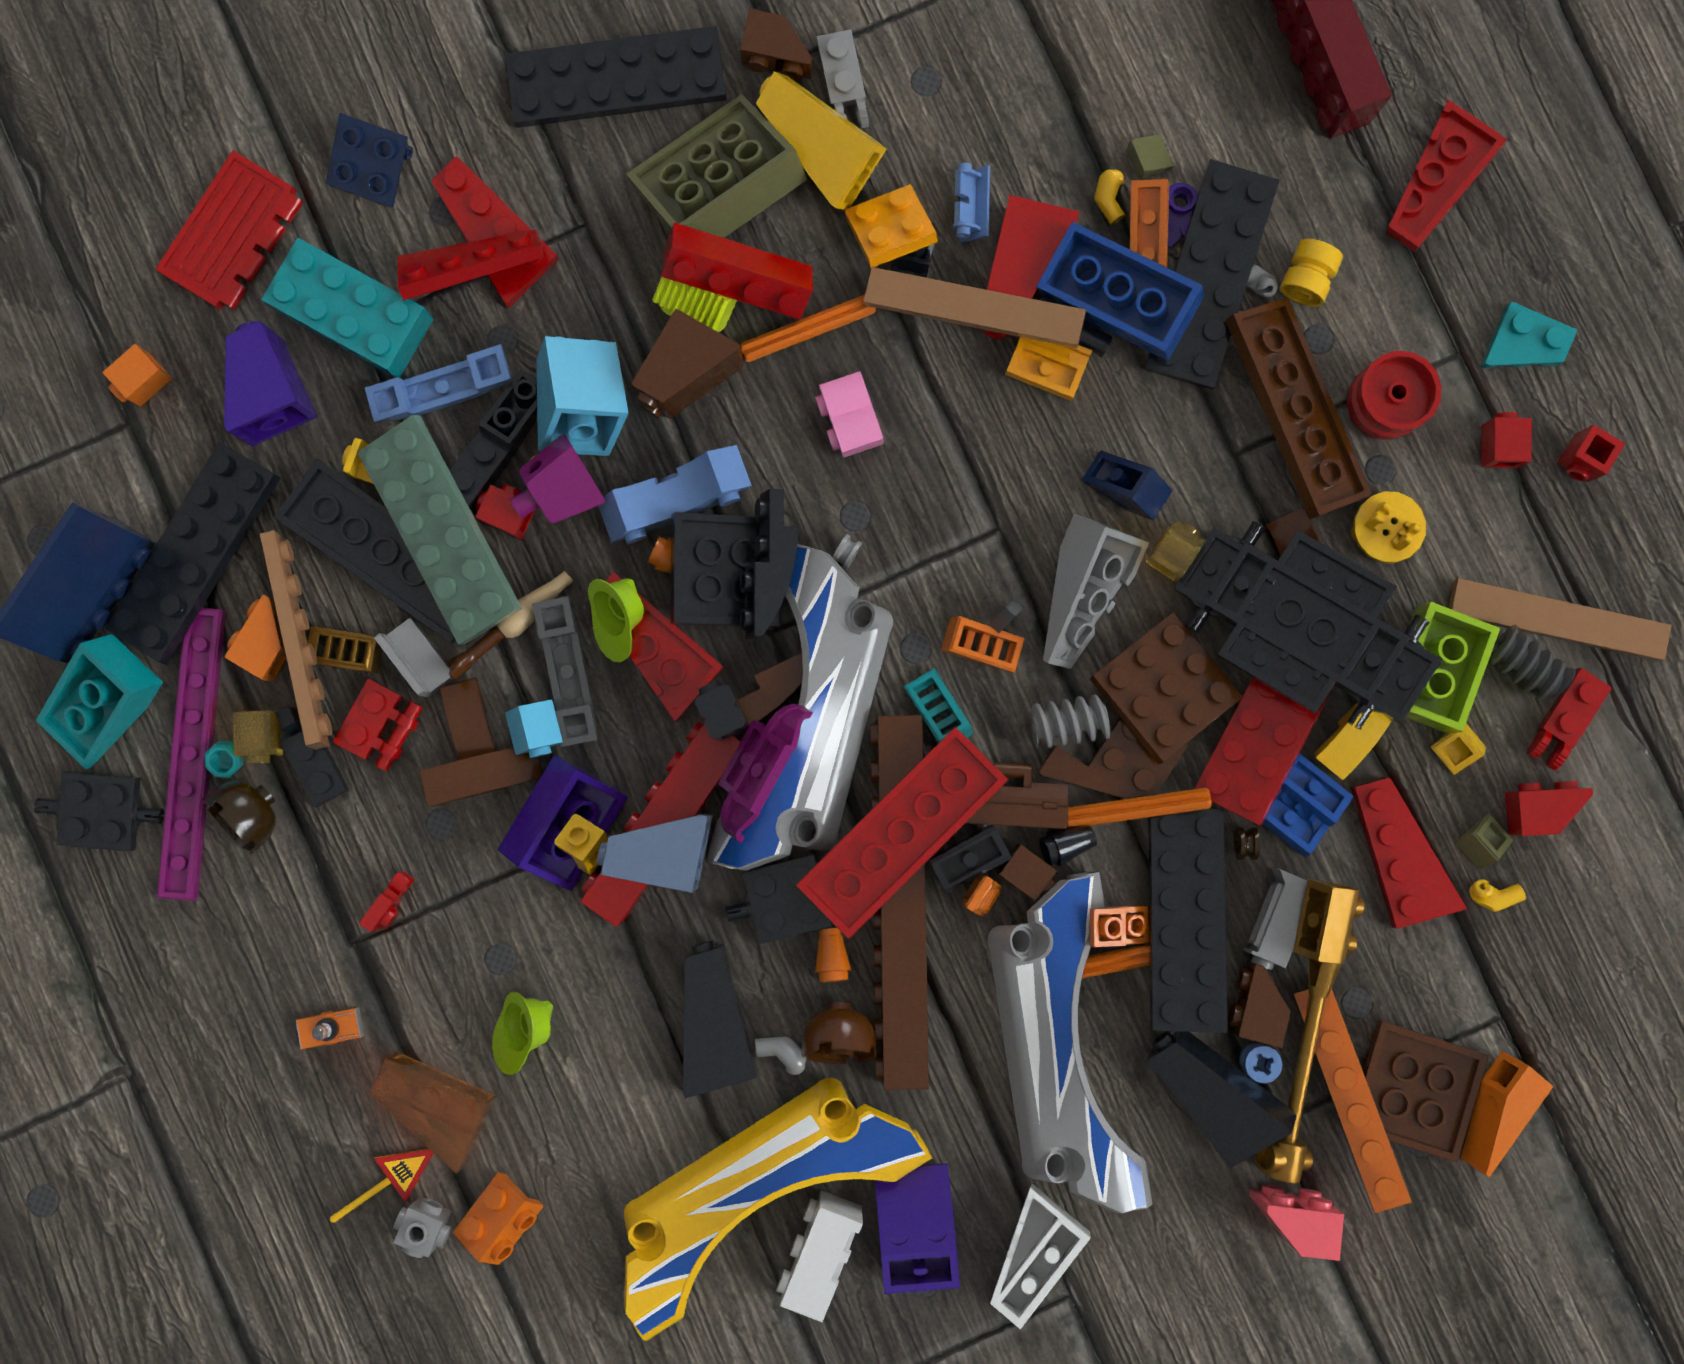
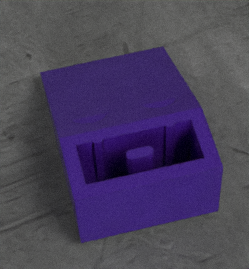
(917, 1231)

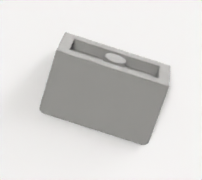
(415, 658)

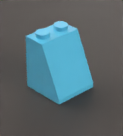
(580, 394)

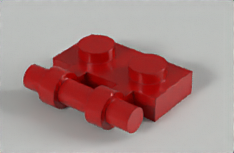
(368, 720)

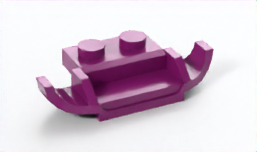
(758, 766)

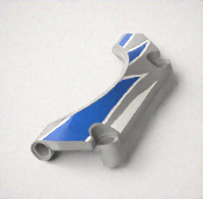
(838, 685)
(1037, 994)

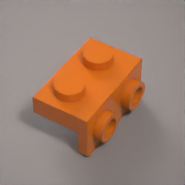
(497, 1220)

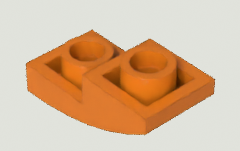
(1119, 926)

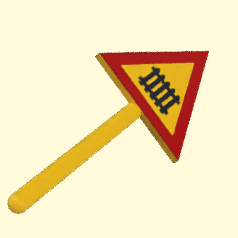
(401, 1170)

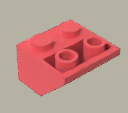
(1302, 1220)

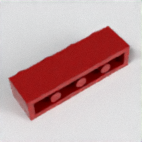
(737, 271)

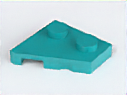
(1527, 339)

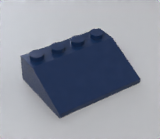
(73, 583)

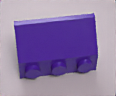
(554, 800)

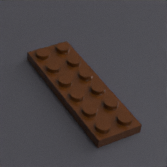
(1298, 407)

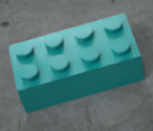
(347, 308)

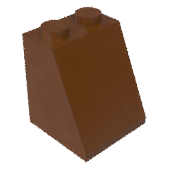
(684, 366)

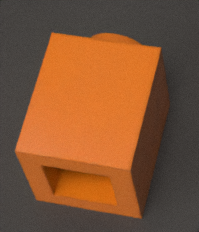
(136, 376)

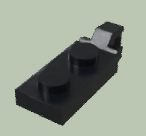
(313, 767)

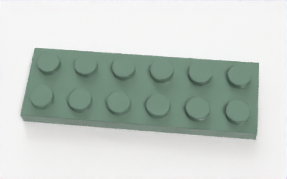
(439, 530)

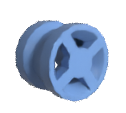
(1254, 1056)

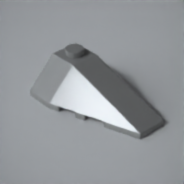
(1088, 575)

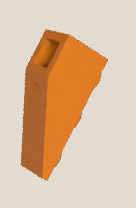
(1501, 1111)

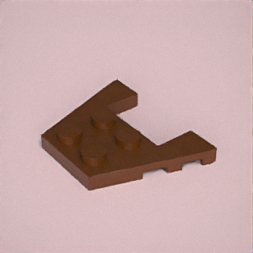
(1118, 768)

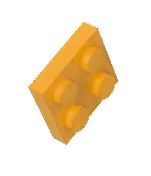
(891, 226)

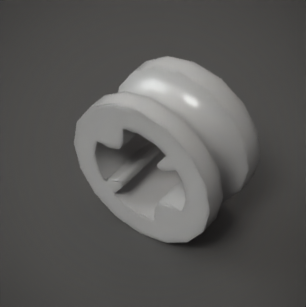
(847, 551)

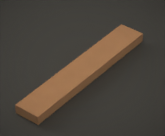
(974, 307)
(1561, 619)

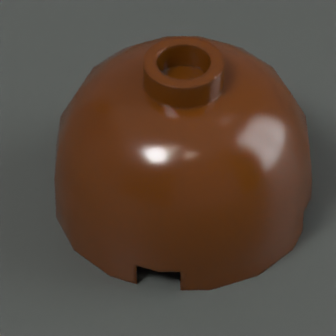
(838, 1036)

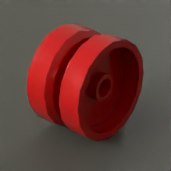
(1394, 395)

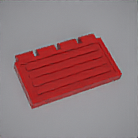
(228, 230)

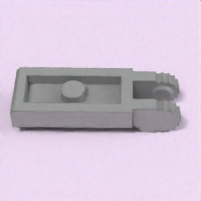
(842, 74)

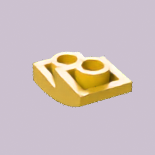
(1349, 745)

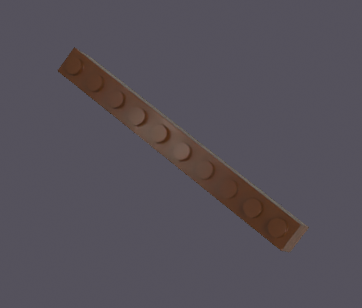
(902, 928)

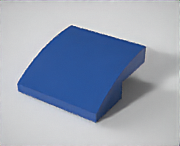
(1306, 806)

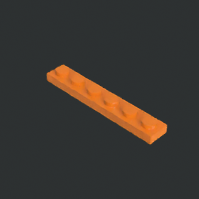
(1356, 1108)

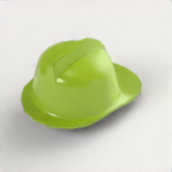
(615, 613)
(520, 1029)

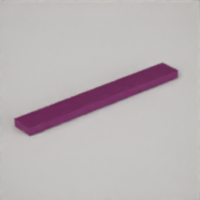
(187, 772)

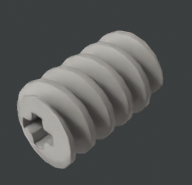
(1069, 720)

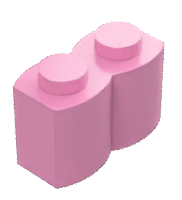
(850, 414)

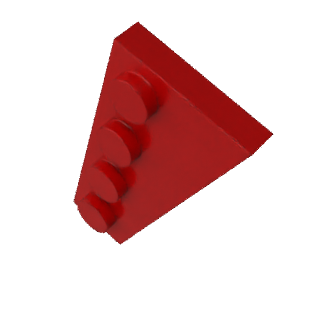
(1448, 167)
(485, 216)
(458, 263)

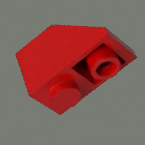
(1546, 811)

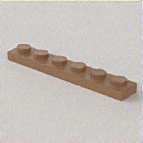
(299, 654)

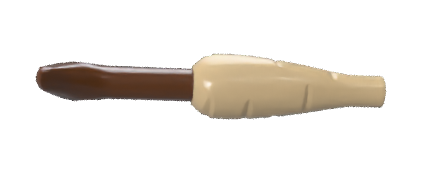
(510, 627)

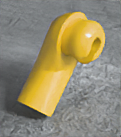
(1106, 195)

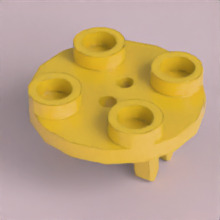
(1376, 515)

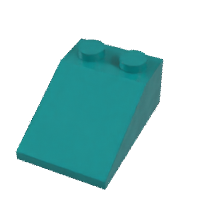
(97, 698)

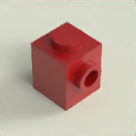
(1506, 441)
(1590, 454)
(497, 511)

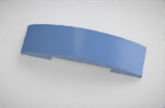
(439, 388)

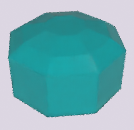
(221, 759)

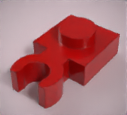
(384, 910)

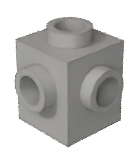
(433, 1221)

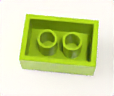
(1465, 650)

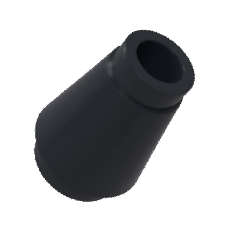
(1066, 844)

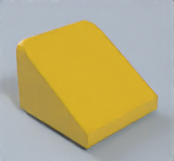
(1459, 749)

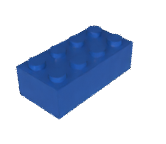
(1121, 290)

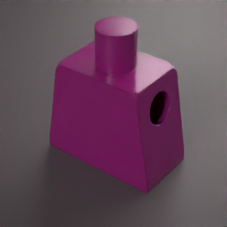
(557, 484)

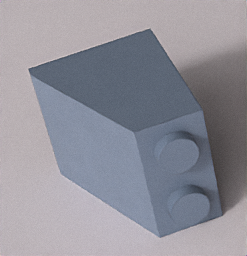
(660, 854)

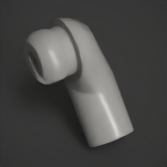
(1262, 282)

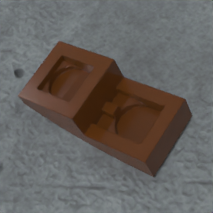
(467, 718)

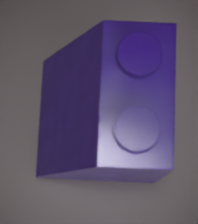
(262, 386)

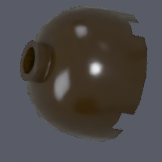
(243, 812)

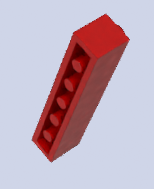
(680, 796)

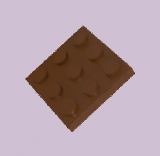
(1166, 688)
(1423, 1088)

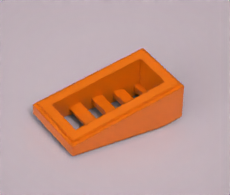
(953, 636)
(981, 895)

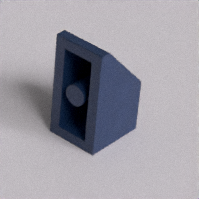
(1128, 484)

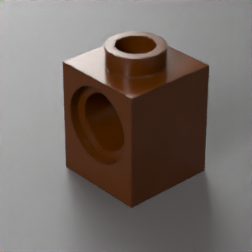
(1027, 872)

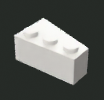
(820, 1255)
(1037, 1257)

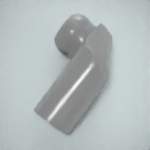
(786, 1051)

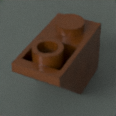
(774, 46)
(1260, 1008)

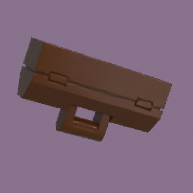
(1026, 805)

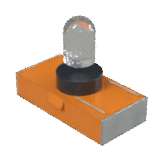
(329, 1028)

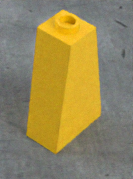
(828, 145)

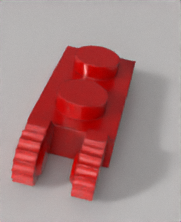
(1569, 717)

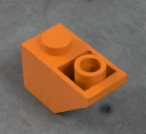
(259, 642)

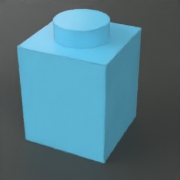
(534, 728)

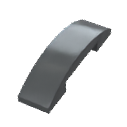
(566, 670)

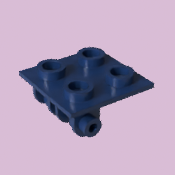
(367, 159)

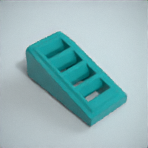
(949, 703)

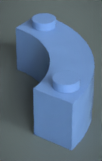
(697, 486)

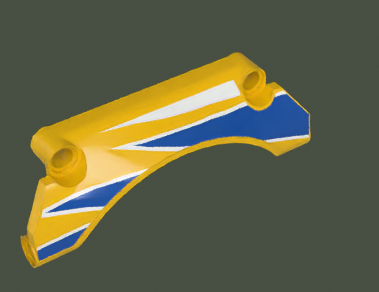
(783, 1152)

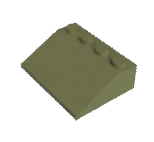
(719, 171)

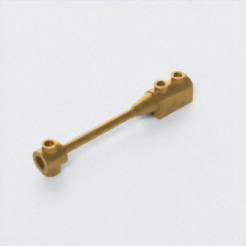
(1325, 939)

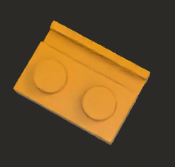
(1049, 366)

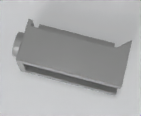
(1278, 921)

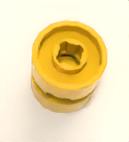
(1313, 266)

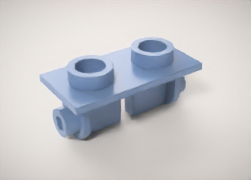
(972, 210)

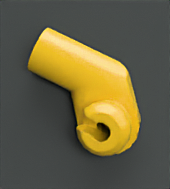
(1493, 898)

